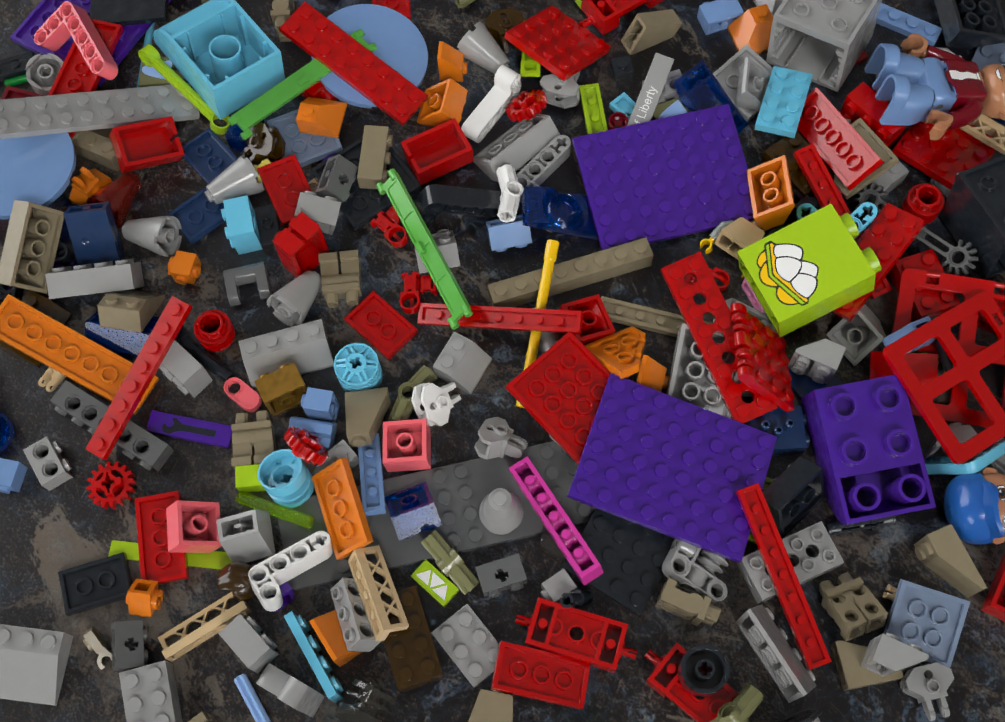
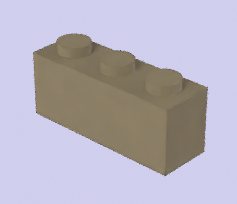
(374, 156)

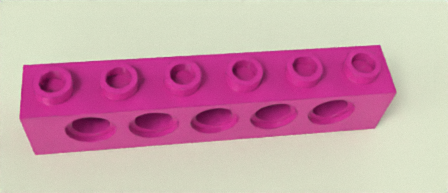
(556, 521)

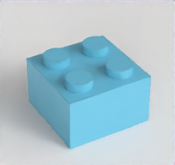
(241, 225)

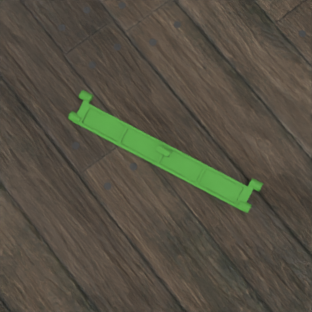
(285, 91)
(426, 247)

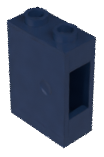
(93, 233)
(787, 427)

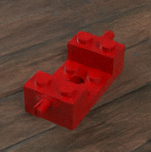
(606, 13)
(601, 640)
(666, 683)

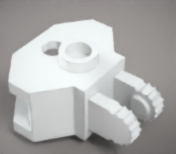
(435, 402)

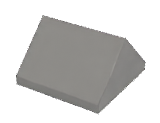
(751, 85)

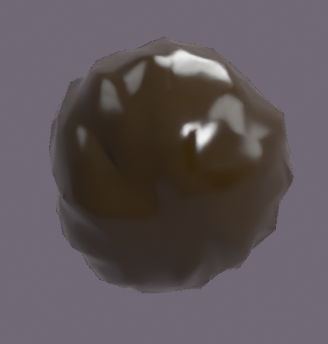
(235, 579)

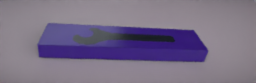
(190, 429)

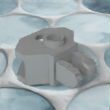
(566, 90)
(499, 440)
(930, 688)

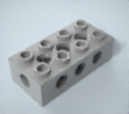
(806, 568)

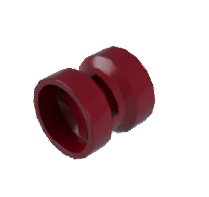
(617, 120)

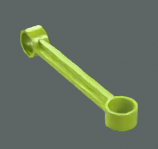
(152, 58)

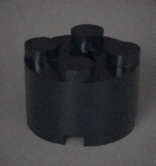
(713, 661)

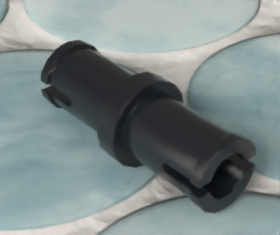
(576, 598)

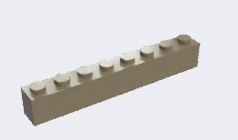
(573, 273)

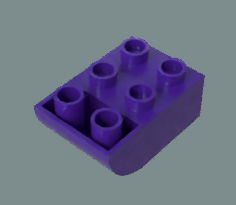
(868, 450)

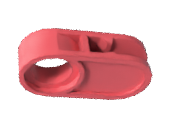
(245, 397)

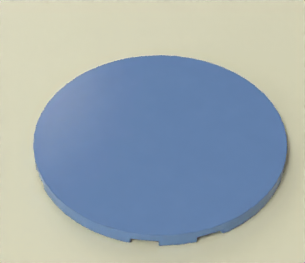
(397, 44)
(34, 169)

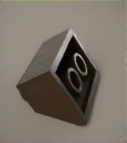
(48, 308)

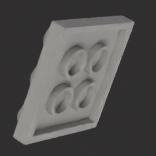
(729, 74)

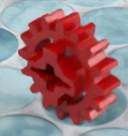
(526, 105)
(306, 445)
(103, 480)

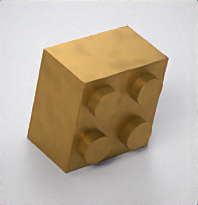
(281, 388)

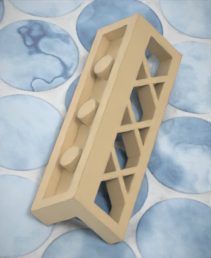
(987, 125)
(369, 593)
(207, 629)

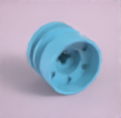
(364, 377)
(285, 478)

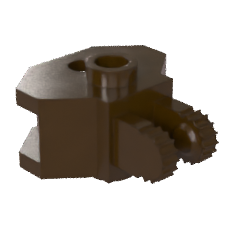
(498, 26)
(263, 145)

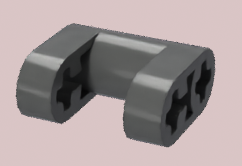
(245, 275)

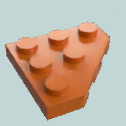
(621, 351)

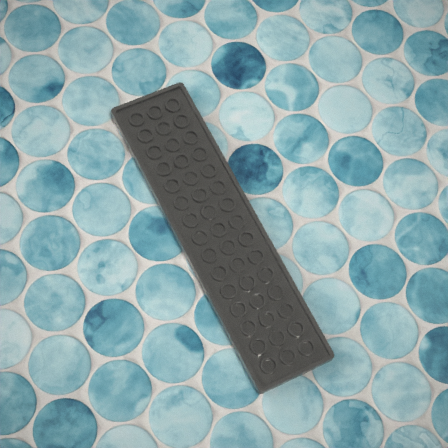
(457, 497)

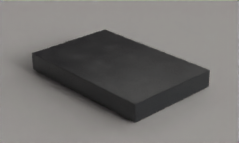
(95, 583)

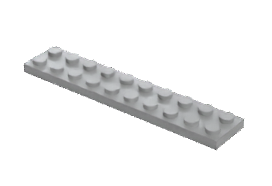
(91, 110)

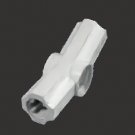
(511, 193)

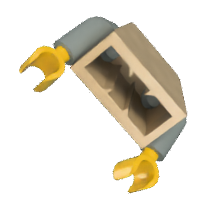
(734, 236)

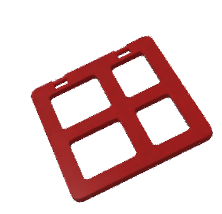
(968, 287)
(964, 369)

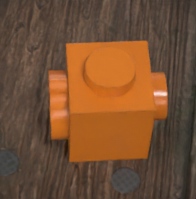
(184, 267)
(144, 597)

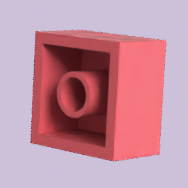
(406, 445)
(193, 526)

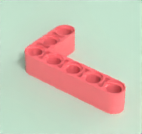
(75, 22)

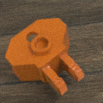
(87, 184)

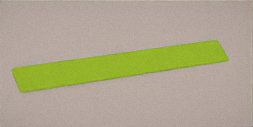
(212, 560)

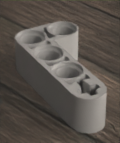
(557, 150)

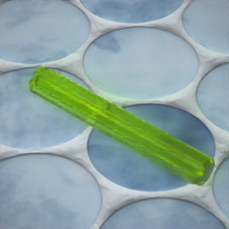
(275, 509)

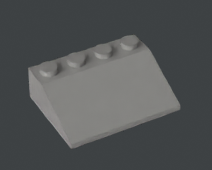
(690, 376)
(775, 653)
(32, 663)

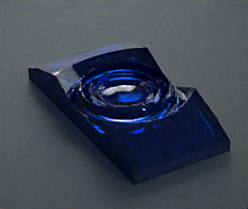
(701, 90)
(558, 212)

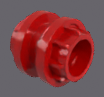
(924, 202)
(210, 321)

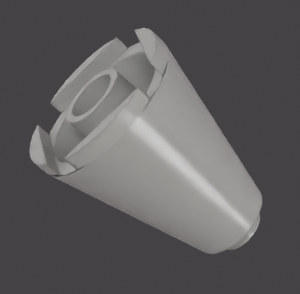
(482, 49)
(235, 181)
(155, 234)
(295, 298)
(501, 511)

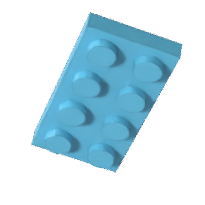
(783, 102)
(318, 663)

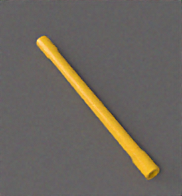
(549, 259)

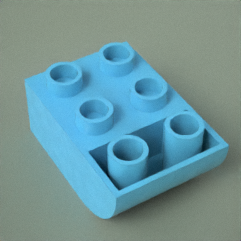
(222, 55)

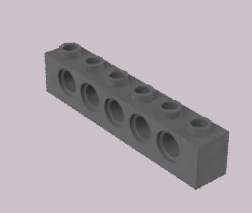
(70, 395)

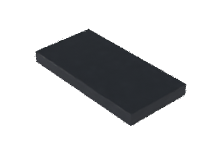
(129, 11)

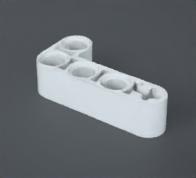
(506, 87)
(321, 549)

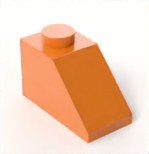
(451, 63)

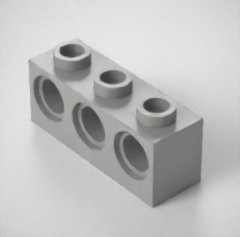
(352, 616)

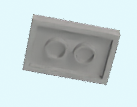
(468, 645)

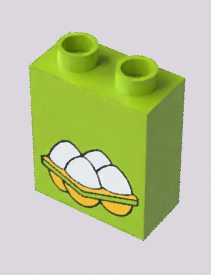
(808, 269)

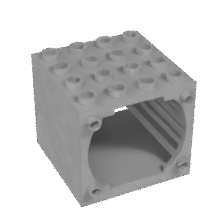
(822, 37)

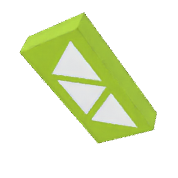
(435, 583)

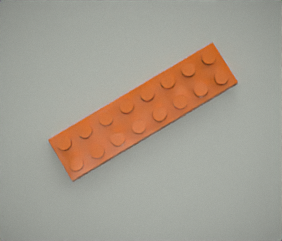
(64, 349)

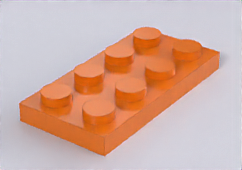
(342, 508)

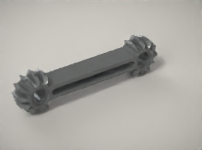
(880, 195)

